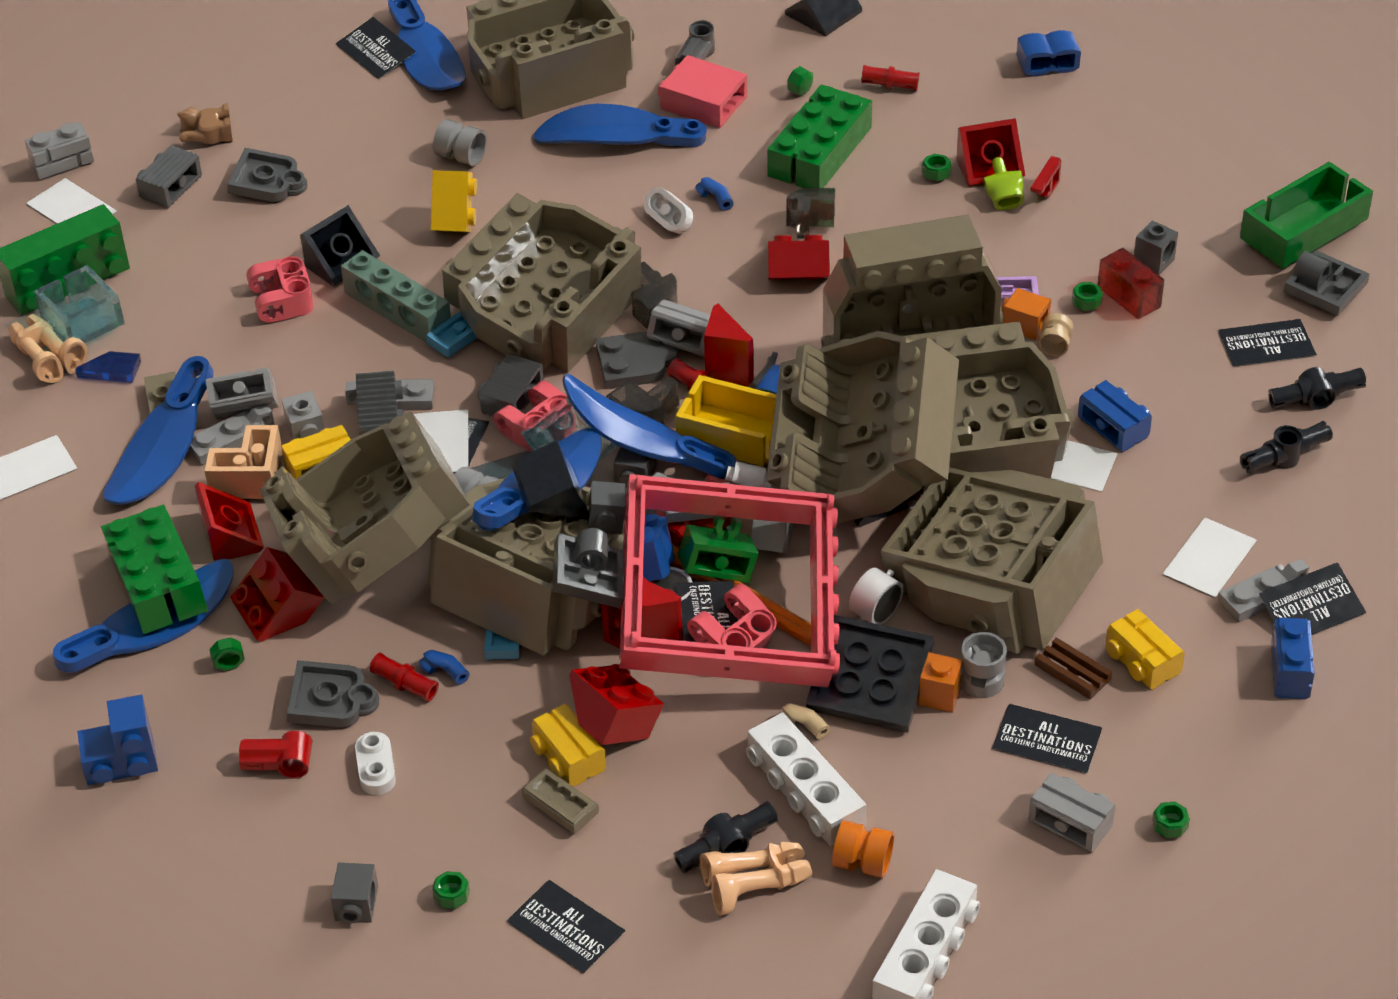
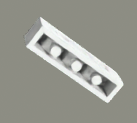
(804, 777)
(945, 897)

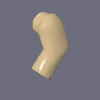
(808, 718)

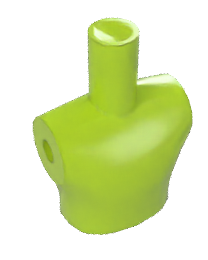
(1004, 186)

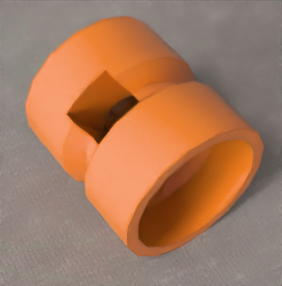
(863, 849)

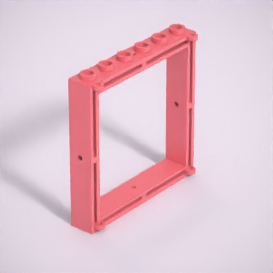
(729, 660)

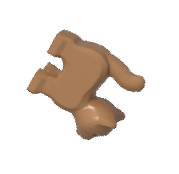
(212, 125)

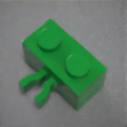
(718, 551)

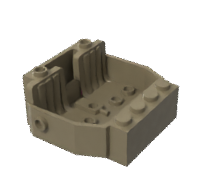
(547, 52)
(570, 258)
(911, 282)
(1018, 412)
(864, 421)
(364, 506)
(997, 553)
(507, 575)

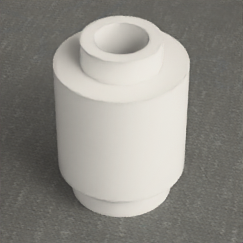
(747, 475)

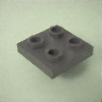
(1325, 282)
(589, 568)

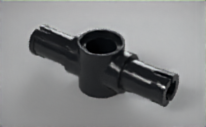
(1317, 388)
(1286, 447)
(726, 835)

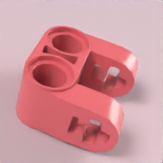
(283, 286)
(512, 421)
(749, 612)

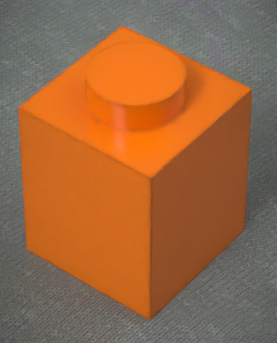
(1028, 309)
(940, 682)

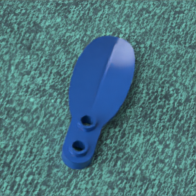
(436, 60)
(619, 125)
(644, 434)
(162, 438)
(507, 501)
(123, 634)

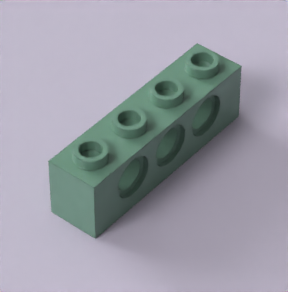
(394, 295)

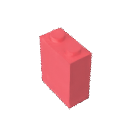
(703, 91)

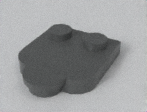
(266, 176)
(633, 359)
(330, 695)

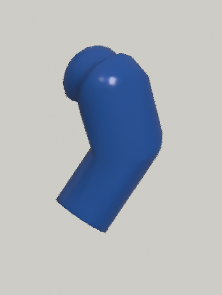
(718, 190)
(446, 662)

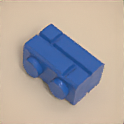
(1115, 415)
(1292, 658)

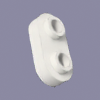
(672, 215)
(375, 756)

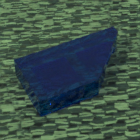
(111, 367)

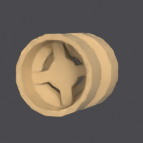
(1055, 335)

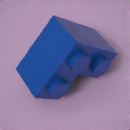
(119, 748)

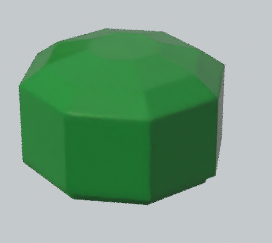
(800, 81)
(936, 167)
(1087, 296)
(227, 654)
(1171, 819)
(451, 889)

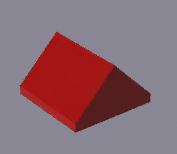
(984, 142)
(728, 349)
(227, 523)

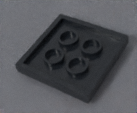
(875, 675)

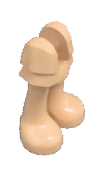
(46, 364)
(782, 869)

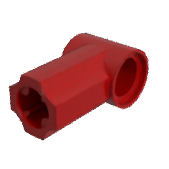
(287, 755)

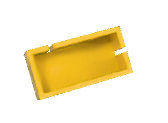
(729, 418)

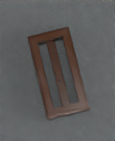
(1077, 665)

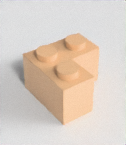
(248, 468)

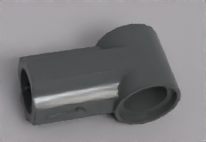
(699, 43)

